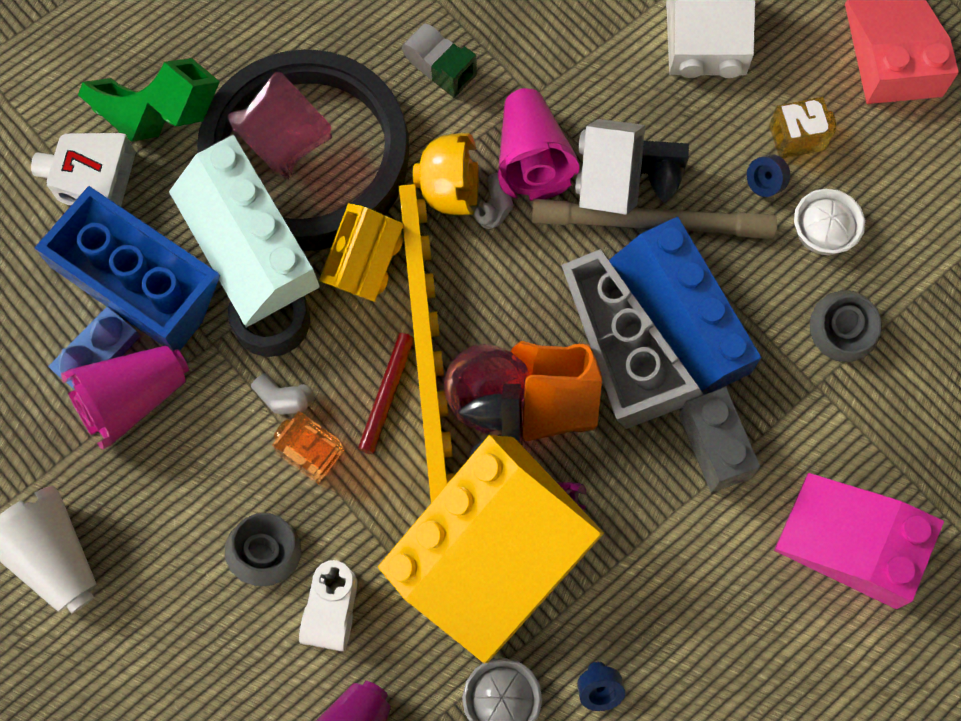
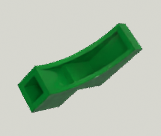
(176, 95)

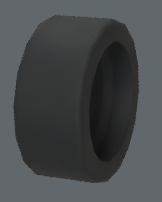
(278, 344)

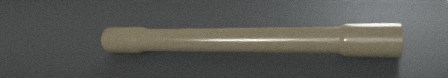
(739, 224)

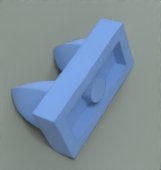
(101, 340)

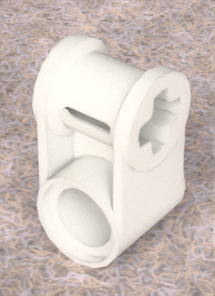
(329, 615)

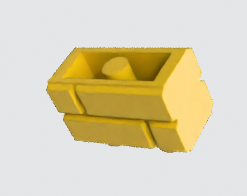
(362, 252)

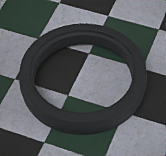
(330, 70)

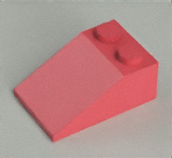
(900, 50)

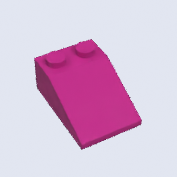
(860, 539)

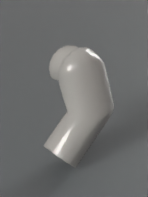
(497, 207)
(283, 400)

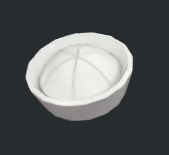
(829, 222)

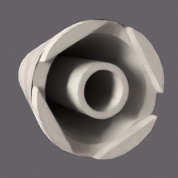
(45, 551)

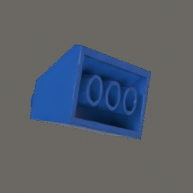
(130, 268)
(687, 305)

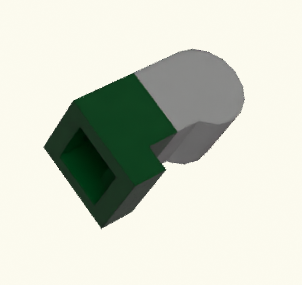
(441, 59)

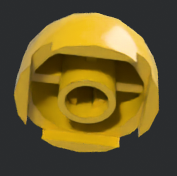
(448, 174)

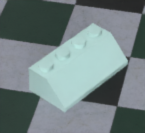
(242, 232)

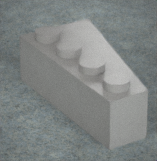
(633, 357)

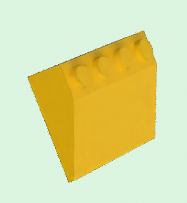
(490, 547)

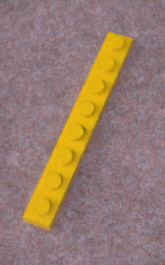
(425, 327)

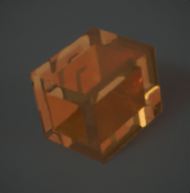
(307, 446)

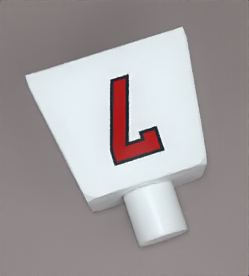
(86, 161)

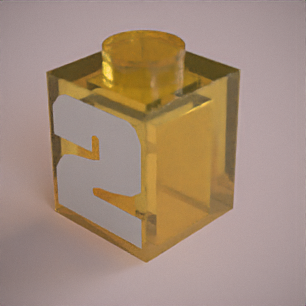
(802, 127)

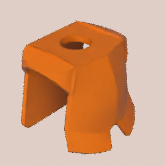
(561, 389)

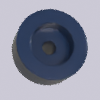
(768, 175)
(600, 687)

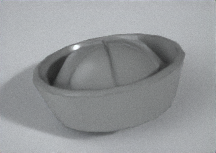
(502, 692)

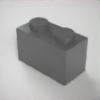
(718, 440)

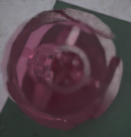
(481, 372)

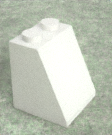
(710, 37)

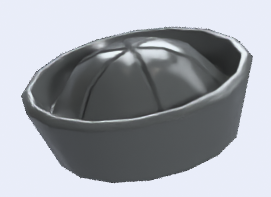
(845, 326)
(256, 562)

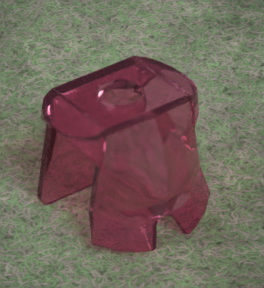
(281, 125)

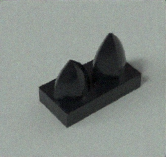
(665, 166)
(497, 412)

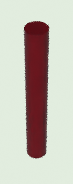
(386, 393)

